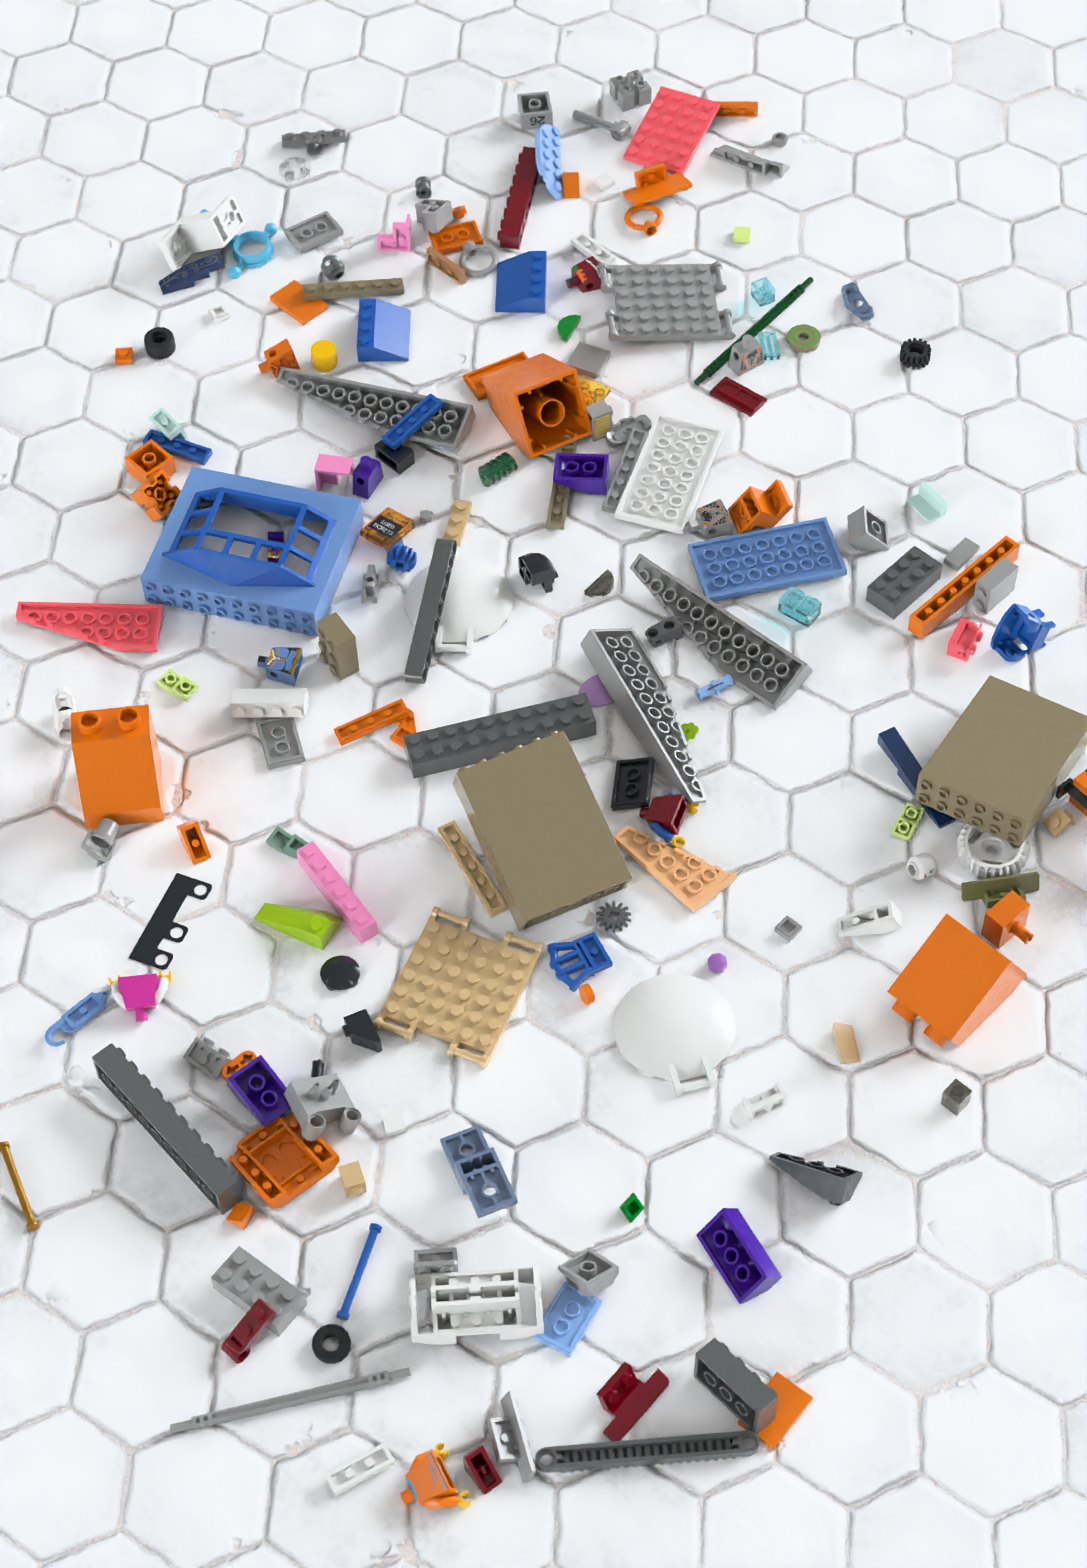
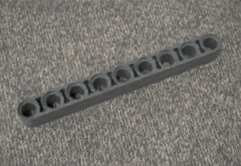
(430, 611)

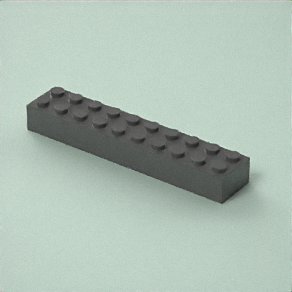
(484, 737)
(168, 1128)

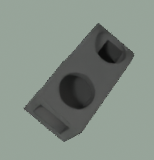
(664, 632)

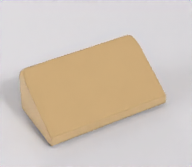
(846, 1043)

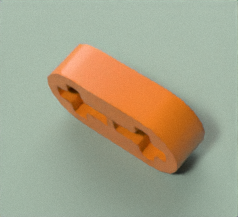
(237, 1063)

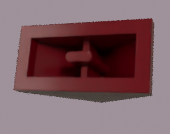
(481, 1469)

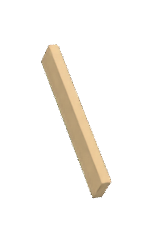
(472, 869)

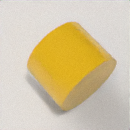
(324, 355)

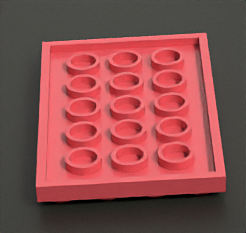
(671, 130)

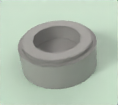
(779, 139)

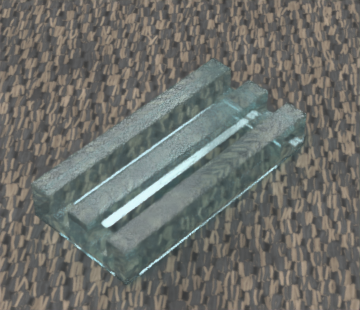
(769, 355)

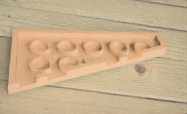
(677, 870)

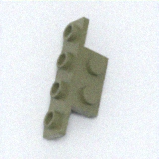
(994, 889)

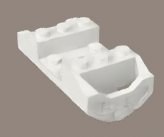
(459, 1316)

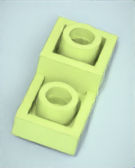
(176, 685)
(908, 821)

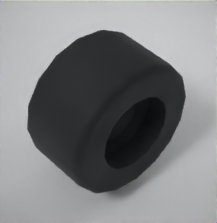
(159, 343)

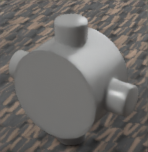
(426, 516)

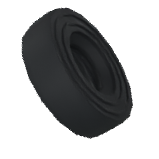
(325, 1332)

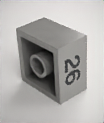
(534, 110)

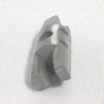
(370, 584)

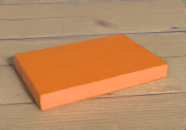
(453, 236)
(291, 300)
(790, 1406)

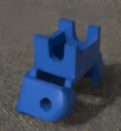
(1021, 624)

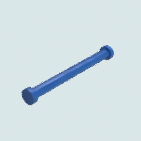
(343, 1312)

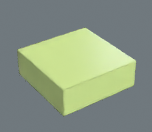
(741, 234)

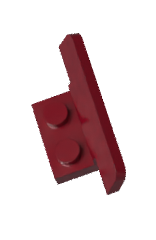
(628, 1399)

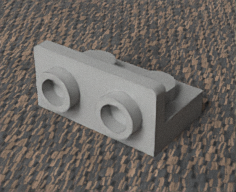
(207, 1057)

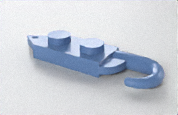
(78, 1016)

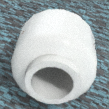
(921, 866)

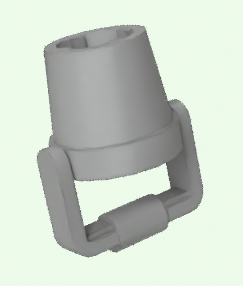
(102, 837)

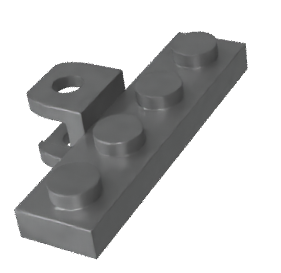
(313, 140)

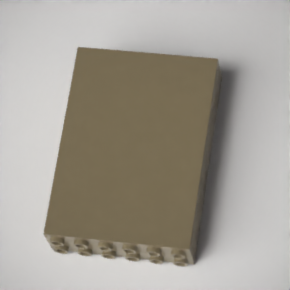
(1003, 760)
(541, 830)

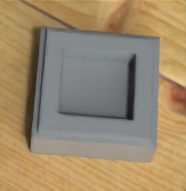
(788, 928)

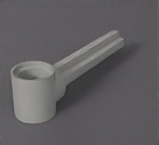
(617, 129)

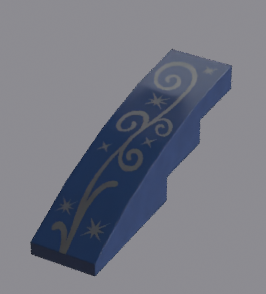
(188, 274)

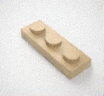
(458, 521)

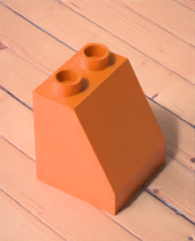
(538, 403)
(117, 765)
(954, 983)

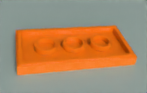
(474, 378)

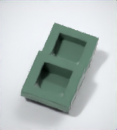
(285, 842)

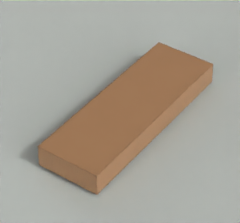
(446, 265)

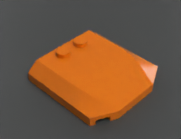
(281, 1161)

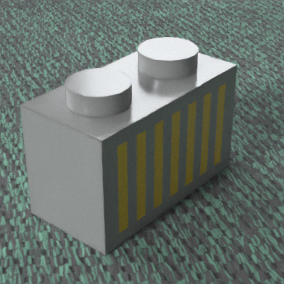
(600, 419)

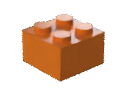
(149, 459)

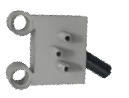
(321, 1101)

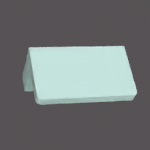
(167, 424)
(928, 503)

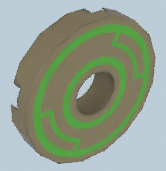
(803, 331)

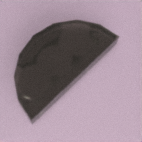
(601, 586)

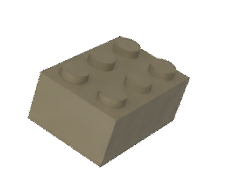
(337, 646)

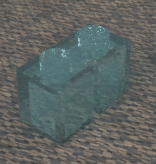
(799, 607)

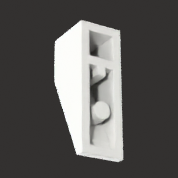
(871, 921)

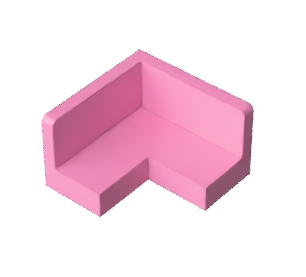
(400, 239)
(330, 467)

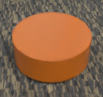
(586, 994)

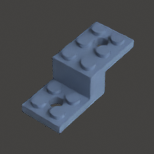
(478, 1171)

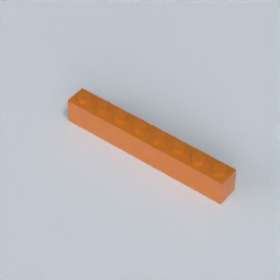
(959, 589)

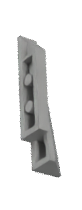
(749, 161)

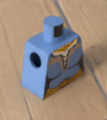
(282, 664)

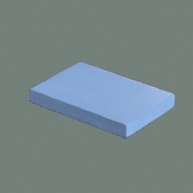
(567, 1319)

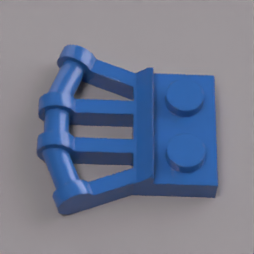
(591, 956)

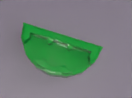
(567, 326)

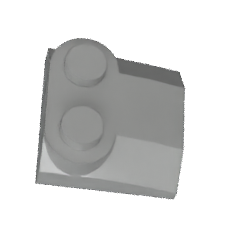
(590, 1272)

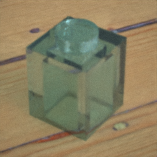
(763, 291)

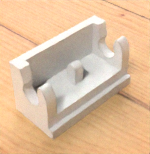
(765, 1102)

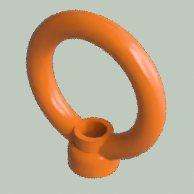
(649, 227)

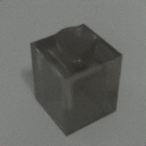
(956, 1097)

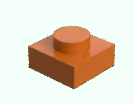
(124, 356)

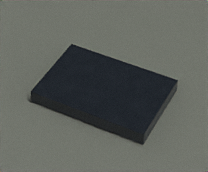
(632, 783)

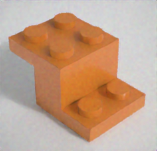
(760, 507)

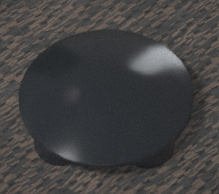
(340, 973)

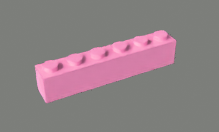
(337, 892)

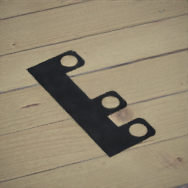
(161, 922)

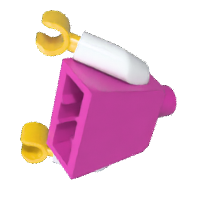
(140, 992)

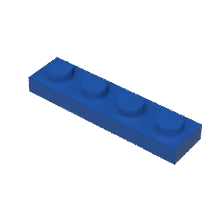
(412, 421)
(180, 447)

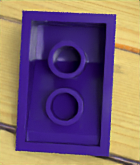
(582, 472)
(259, 1091)

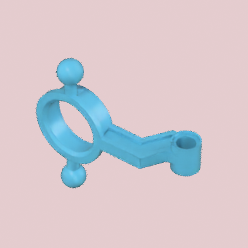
(255, 260)

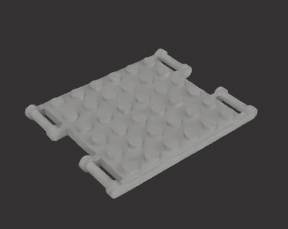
(665, 302)

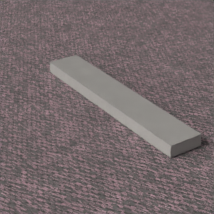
(624, 469)

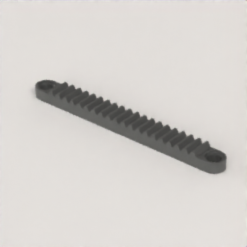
(647, 1451)

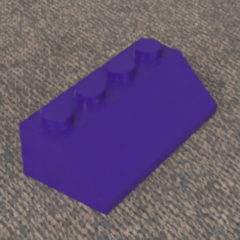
(738, 1255)

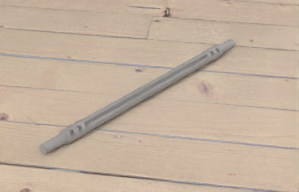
(290, 1400)

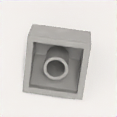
(867, 531)

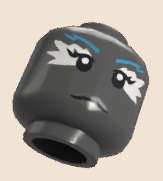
(332, 267)

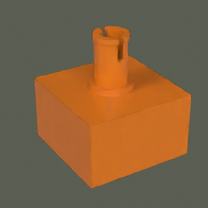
(1007, 920)

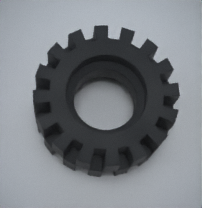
(915, 360)

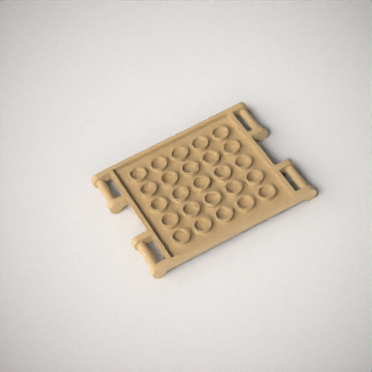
(459, 987)

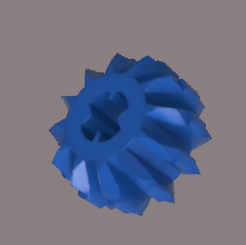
(401, 558)

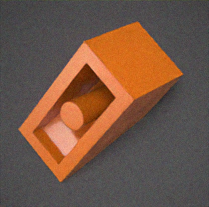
(193, 841)

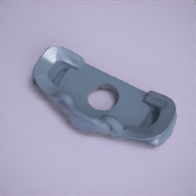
(851, 294)

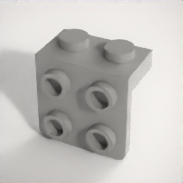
(435, 1260)

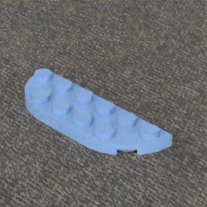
(549, 158)

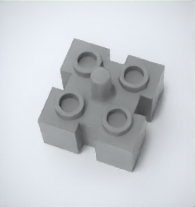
(630, 90)

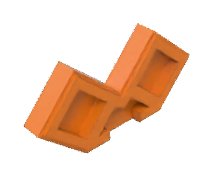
(406, 727)

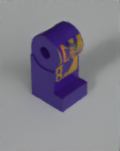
(273, 554)

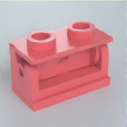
(964, 639)

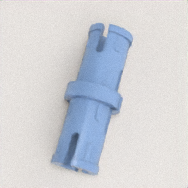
(722, 682)

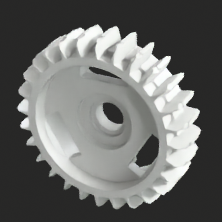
(977, 858)

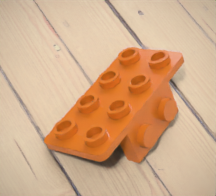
(654, 184)

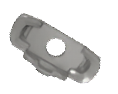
(617, 437)

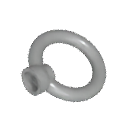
(470, 249)

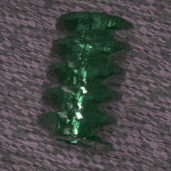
(496, 468)

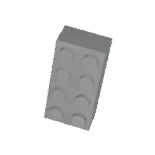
(246, 1279)

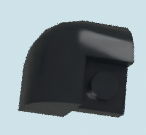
(537, 569)

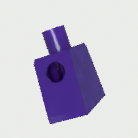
(366, 477)

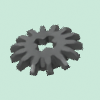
(611, 923)

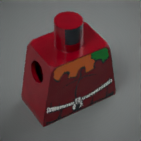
(585, 276)

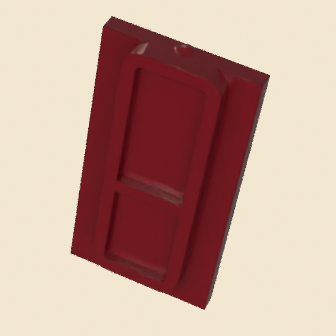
(738, 396)

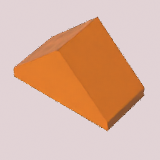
(570, 184)

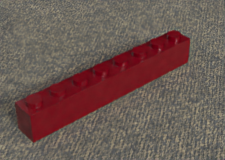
(520, 200)

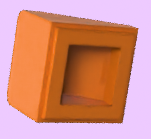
(241, 1215)

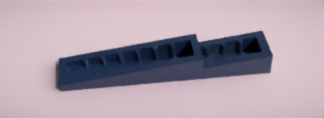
(908, 769)

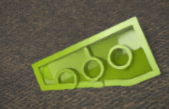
(304, 924)

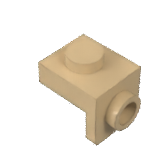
(1058, 821)

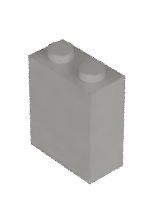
(995, 585)

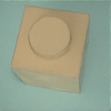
(352, 1179)

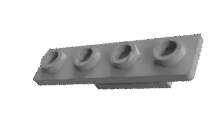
(510, 1438)

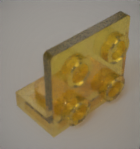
(592, 390)

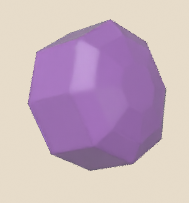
(717, 963)

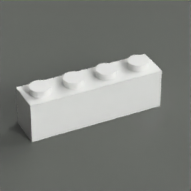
(269, 703)

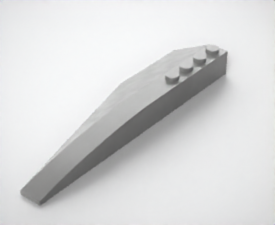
(382, 406)
(724, 639)
(644, 703)

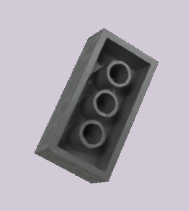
(904, 582)
(735, 1385)

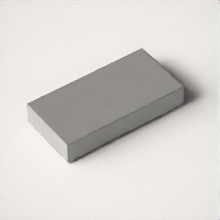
(961, 554)

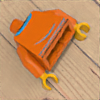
(431, 1482)

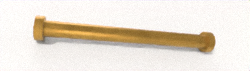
(32, 1224)

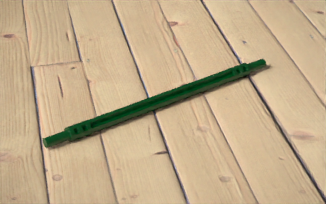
(754, 330)

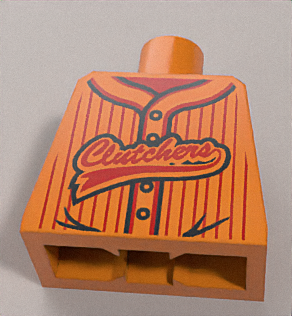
(277, 357)

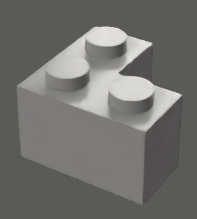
(433, 214)

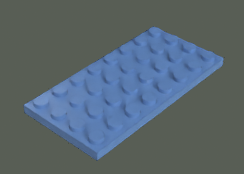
(767, 559)

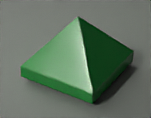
(631, 1207)

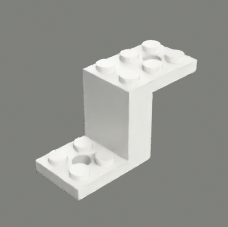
(202, 232)

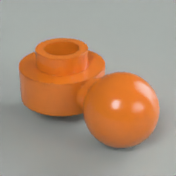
(459, 212)

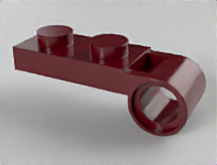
(247, 1331)

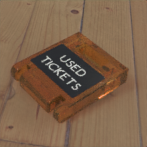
(385, 530)

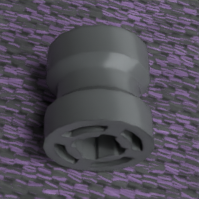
(423, 187)

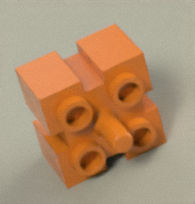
(156, 495)

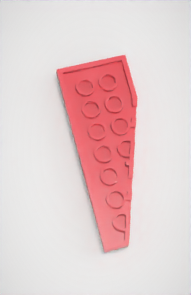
(109, 625)

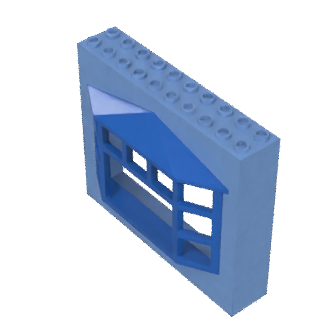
(246, 586)

